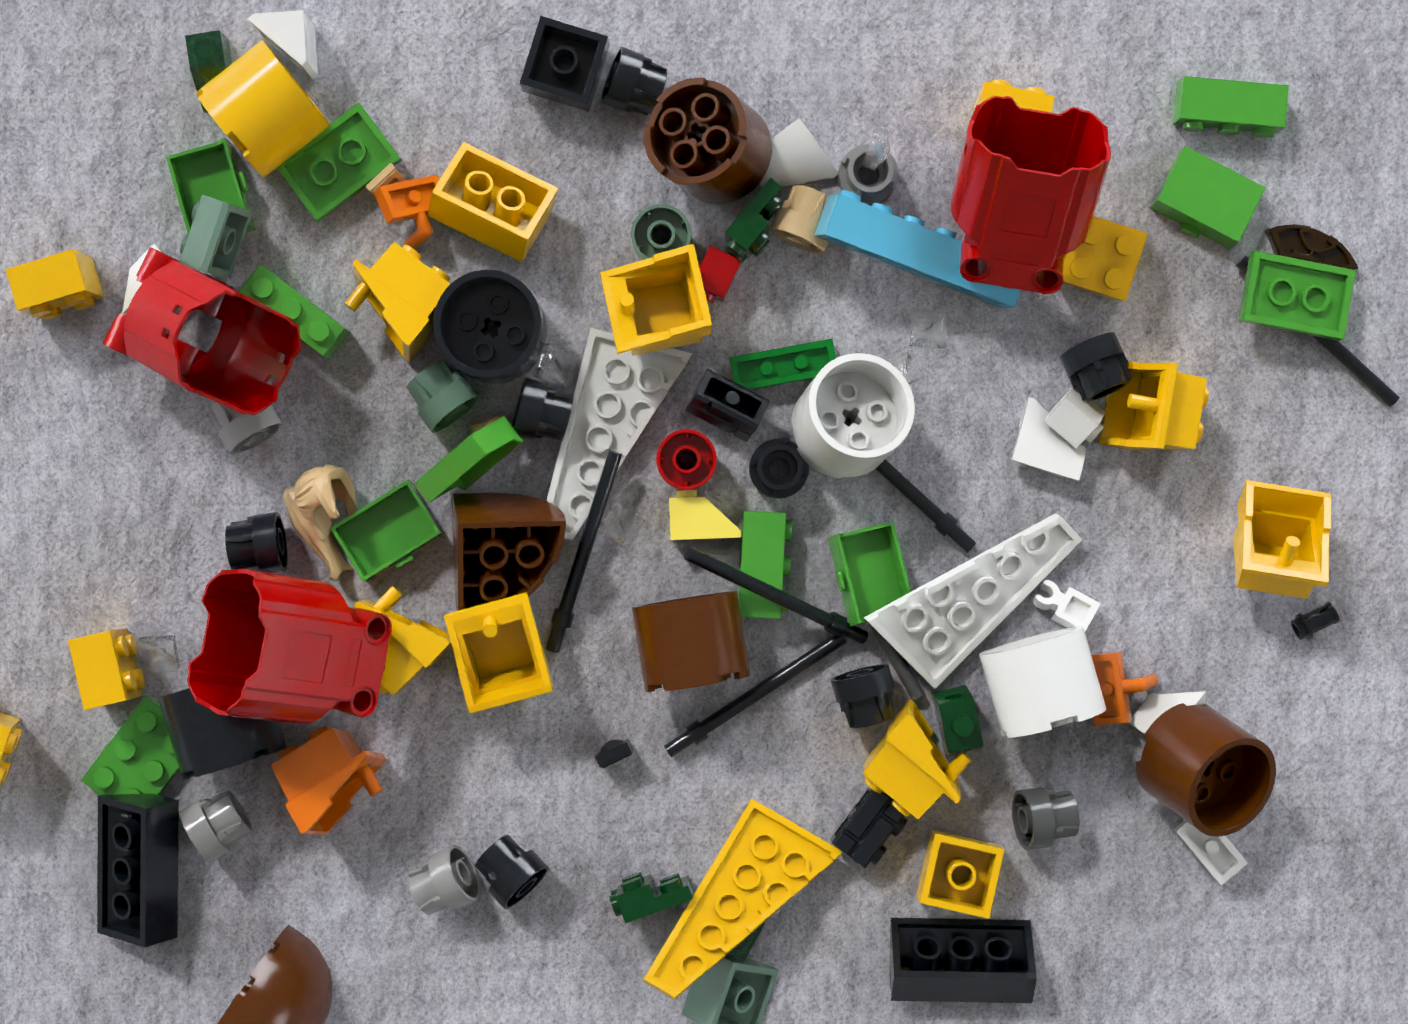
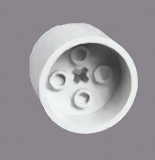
(870, 395)
(1043, 682)

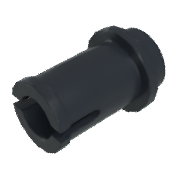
(1314, 621)

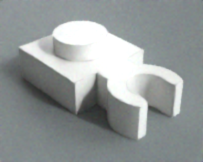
(1071, 608)

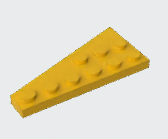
(748, 882)

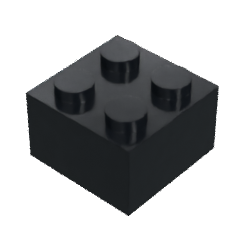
(564, 63)

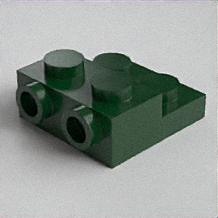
(750, 230)
(640, 897)

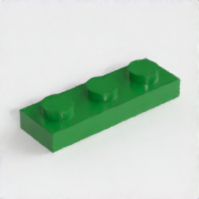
(781, 364)

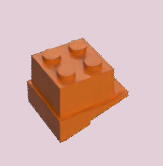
(325, 777)

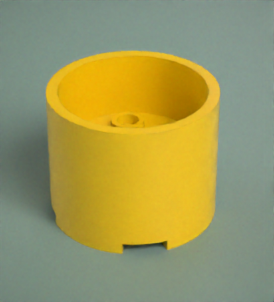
(262, 109)

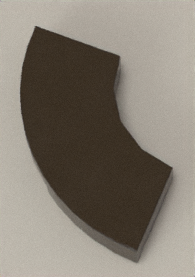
(1309, 245)

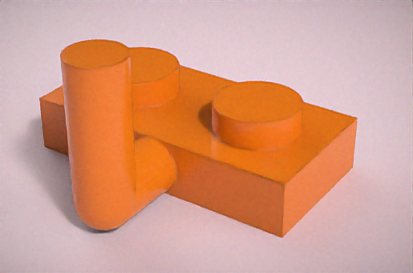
(408, 201)
(1116, 689)

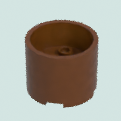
(712, 165)
(691, 641)
(1206, 769)

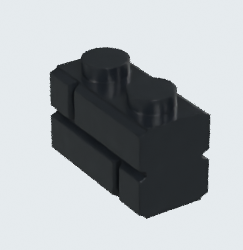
(727, 405)
(868, 828)

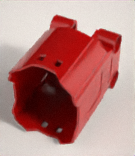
(1026, 192)
(237, 362)
(286, 650)

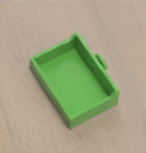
(209, 172)
(1207, 198)
(469, 459)
(387, 531)
(868, 569)

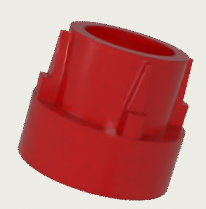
(686, 440)

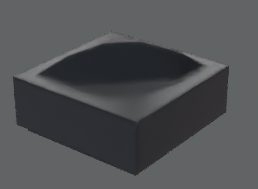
(613, 752)

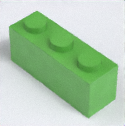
(1230, 106)
(315, 325)
(764, 559)

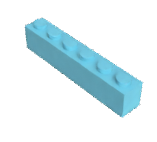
(903, 245)

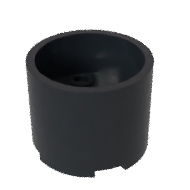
(463, 318)
(214, 742)

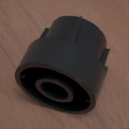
(633, 83)
(1097, 366)
(541, 411)
(759, 469)
(257, 543)
(865, 695)
(510, 871)

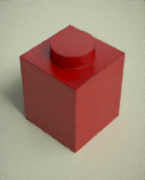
(718, 273)

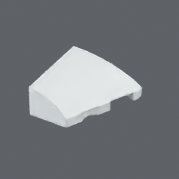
(797, 158)
(1043, 447)

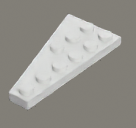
(608, 412)
(958, 610)

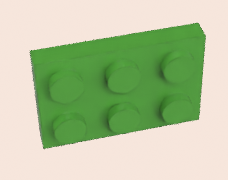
(338, 162)
(1297, 295)
(137, 757)

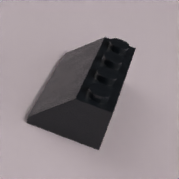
(137, 868)
(962, 960)

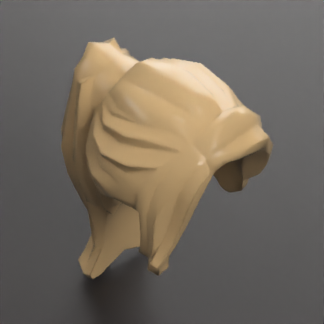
(312, 508)

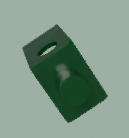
(957, 720)

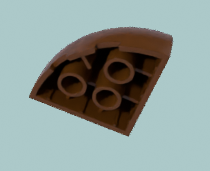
(502, 545)
(285, 986)

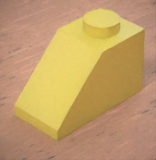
(698, 518)

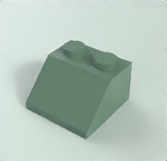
(214, 236)
(731, 992)

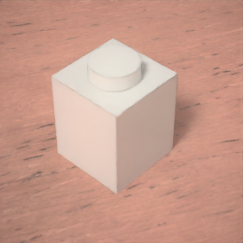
(1076, 418)

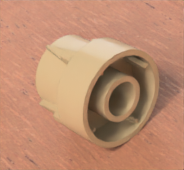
(799, 217)

